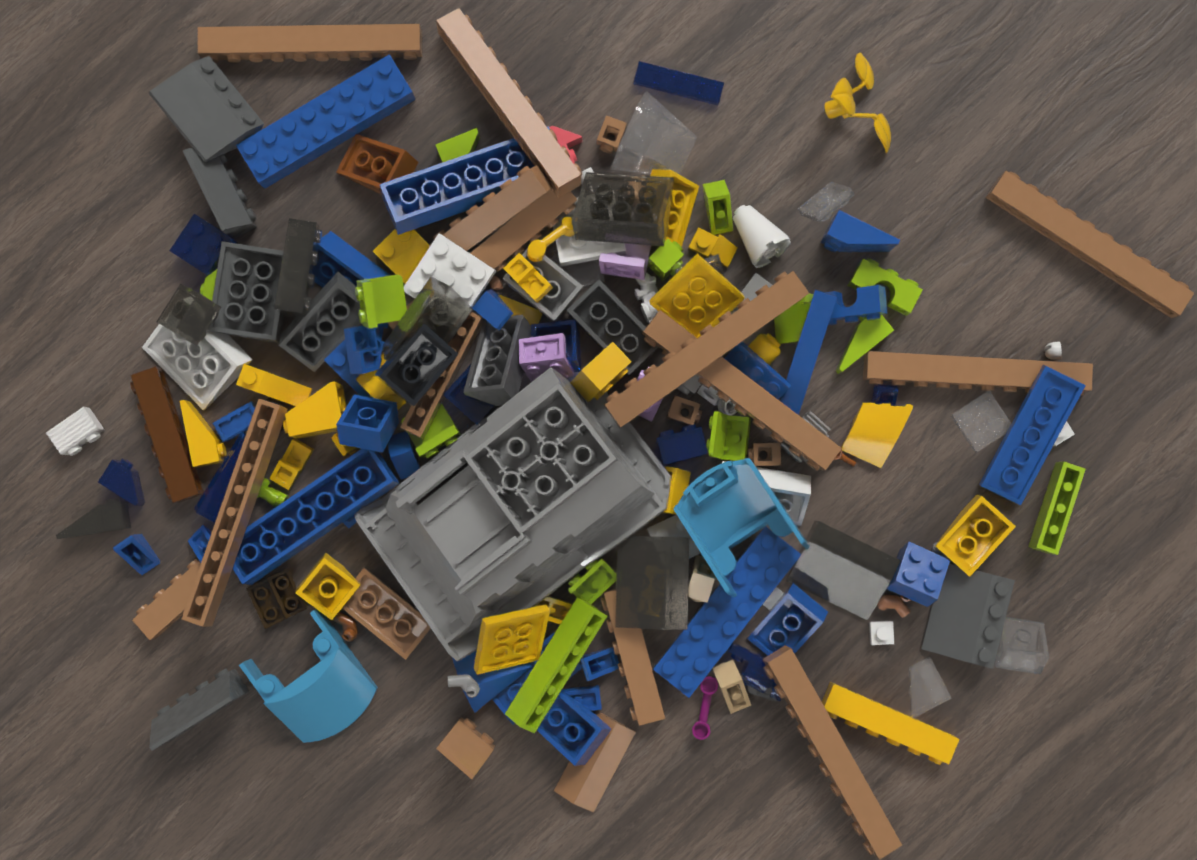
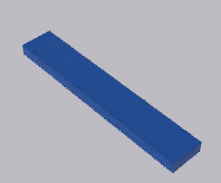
(808, 349)

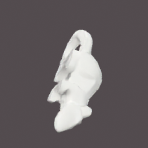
(647, 291)

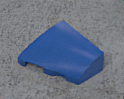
(364, 348)

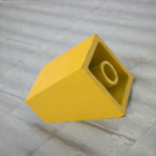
(317, 413)

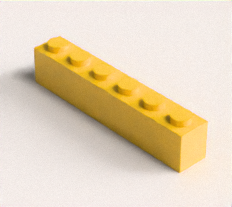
(889, 723)

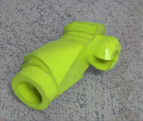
(270, 494)

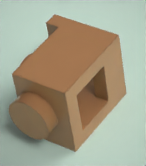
(611, 127)
(675, 411)
(772, 450)

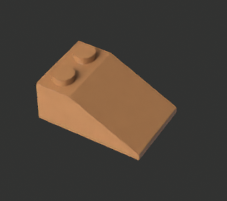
(466, 747)

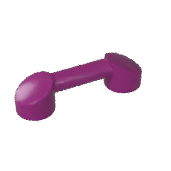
(701, 728)

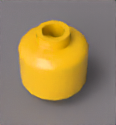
(766, 347)

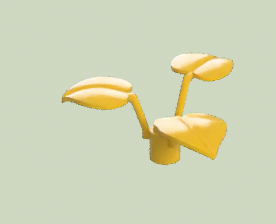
(844, 104)

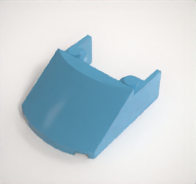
(728, 508)
(323, 697)

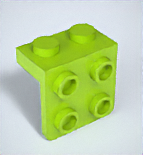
(380, 300)
(791, 322)
(440, 433)
(728, 436)
(593, 582)

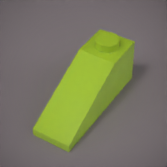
(865, 336)

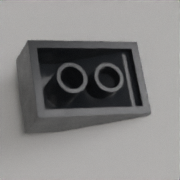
(416, 365)

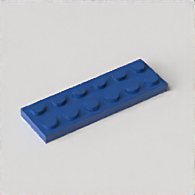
(1032, 434)

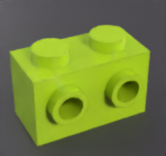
(666, 259)

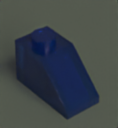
(123, 481)

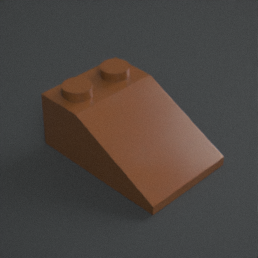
(375, 163)

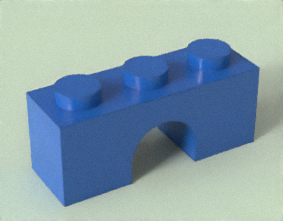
(869, 304)

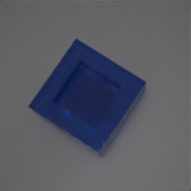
(885, 394)

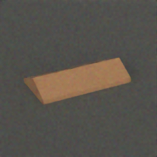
(386, 614)
(587, 783)

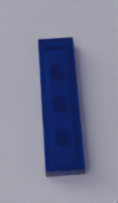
(678, 83)

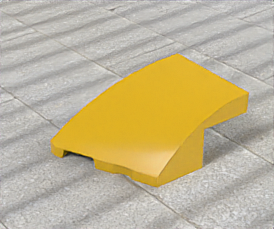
(876, 431)

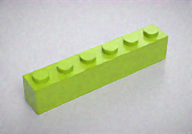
(555, 665)

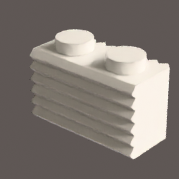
(75, 432)

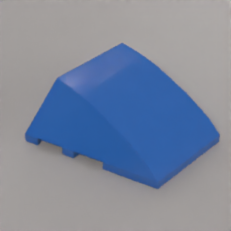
(490, 682)

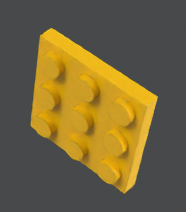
(697, 296)
(511, 639)

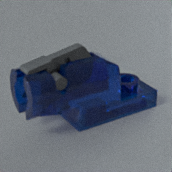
(753, 672)

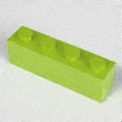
(1056, 508)

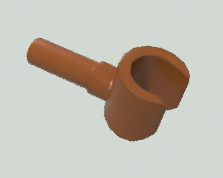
(841, 456)

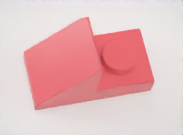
(567, 140)

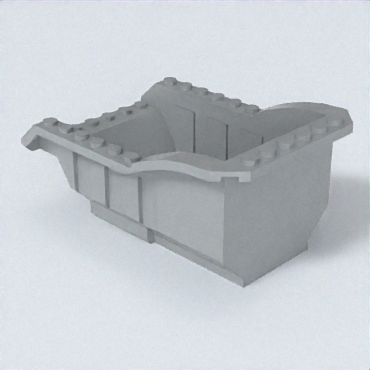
(538, 502)

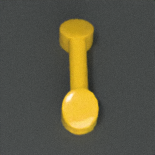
(537, 248)

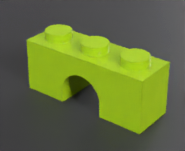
(903, 292)

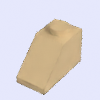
(700, 580)
(731, 686)

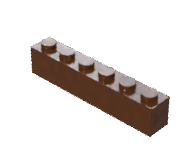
(166, 434)

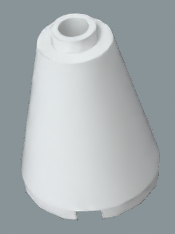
(759, 236)

